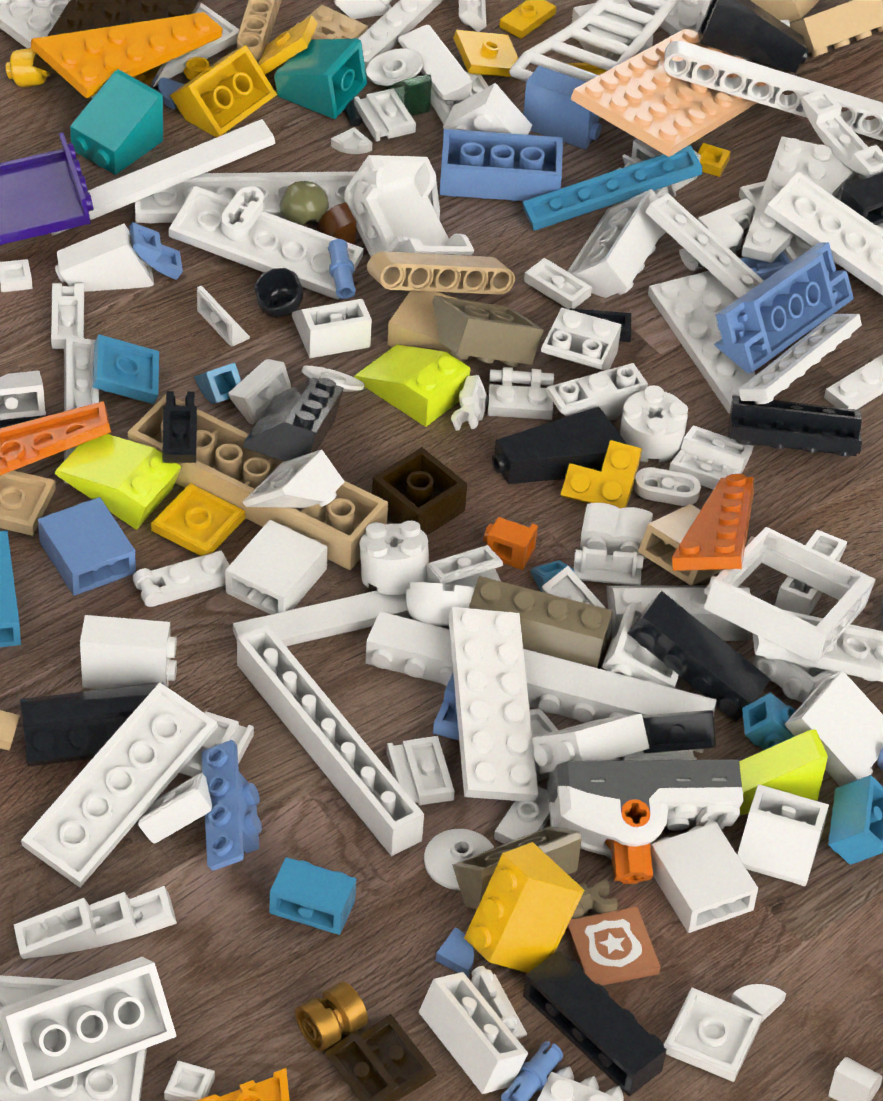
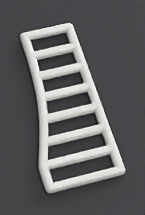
(576, 31)

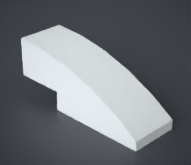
(798, 596)

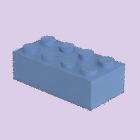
(500, 165)

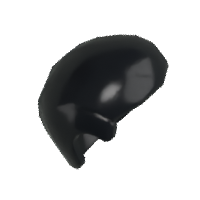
(279, 292)

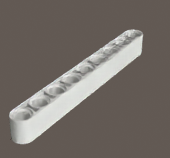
(771, 93)

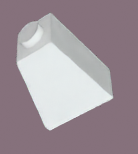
(104, 263)

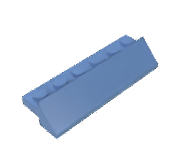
(783, 308)

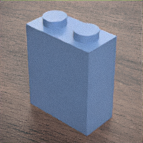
(553, 113)
(86, 546)

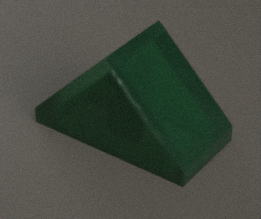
(414, 93)

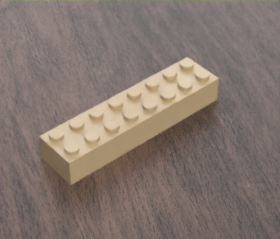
(234, 472)

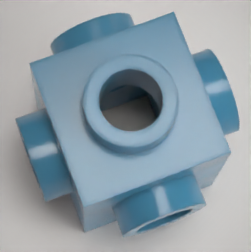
(766, 720)

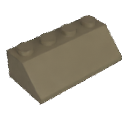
(549, 622)

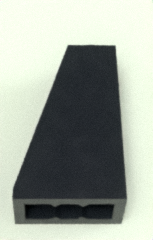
(752, 33)
(548, 449)

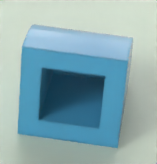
(218, 382)

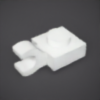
(473, 403)

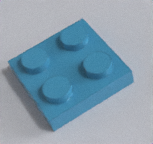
(126, 369)

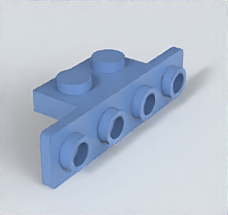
(233, 820)

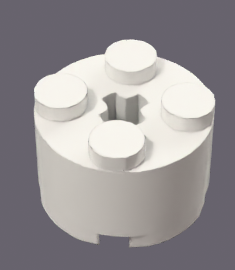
(654, 423)
(393, 556)

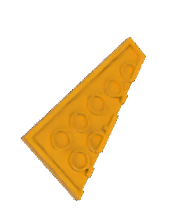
(93, 55)

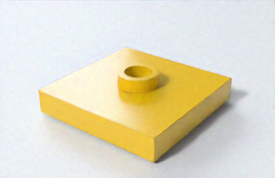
(287, 45)
(486, 52)
(198, 520)

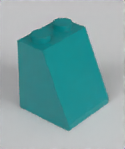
(323, 76)
(119, 123)

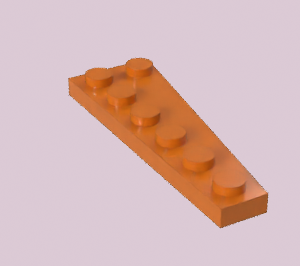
(51, 434)
(720, 528)

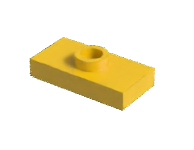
(527, 17)

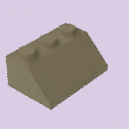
(486, 331)
(475, 872)

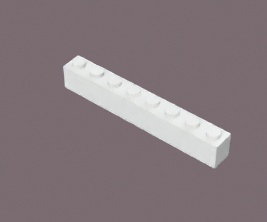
(330, 740)

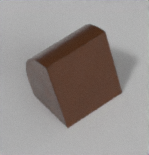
(339, 223)

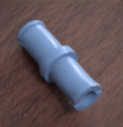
(341, 269)
(534, 1073)

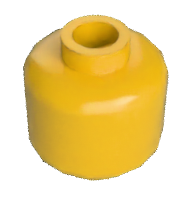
(22, 70)

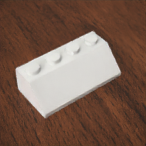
(618, 247)
(687, 596)
(86, 1023)

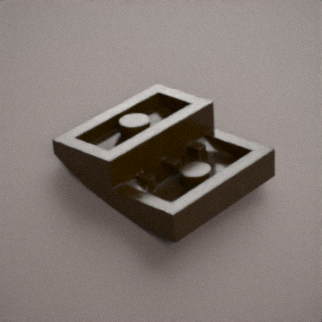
(381, 1062)

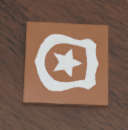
(613, 946)

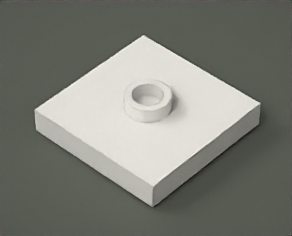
(712, 1034)

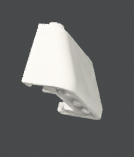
(394, 208)

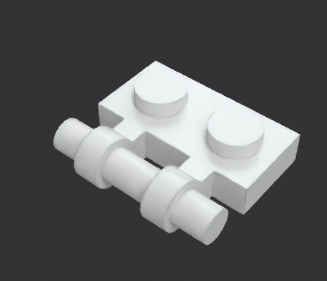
(520, 401)

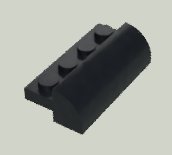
(796, 426)
(76, 723)

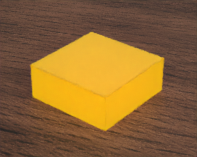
(713, 159)

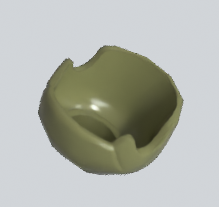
(304, 202)

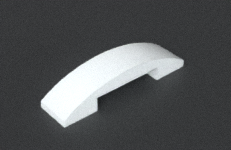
(835, 133)

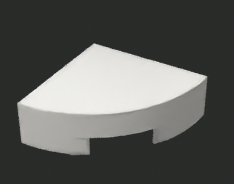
(351, 142)
(759, 998)

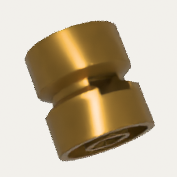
(326, 1018)

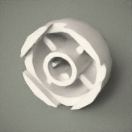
(433, 601)

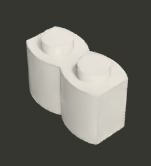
(614, 528)

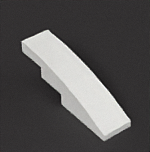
(87, 926)

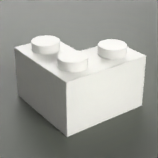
(488, 112)

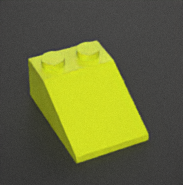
(416, 381)
(122, 474)

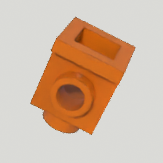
(511, 541)

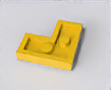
(609, 485)

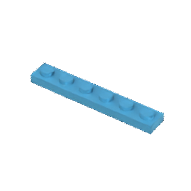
(611, 188)

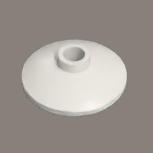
(394, 66)
(348, 382)
(443, 852)

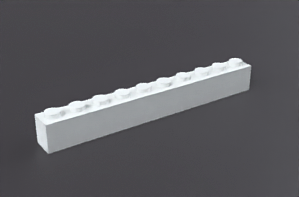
(552, 682)

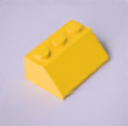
(224, 93)
(523, 910)

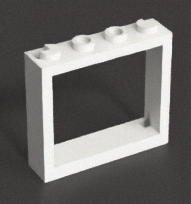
(805, 565)

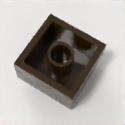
(421, 491)

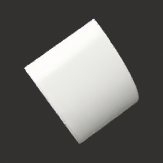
(854, 1082)

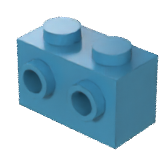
(857, 820)
(312, 895)

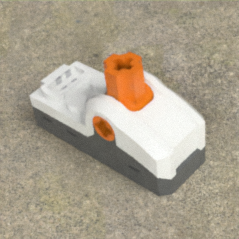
(629, 803)

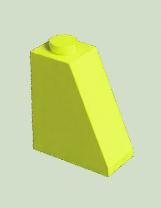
(790, 766)

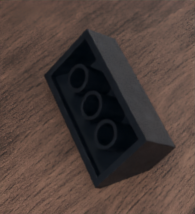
(296, 420)

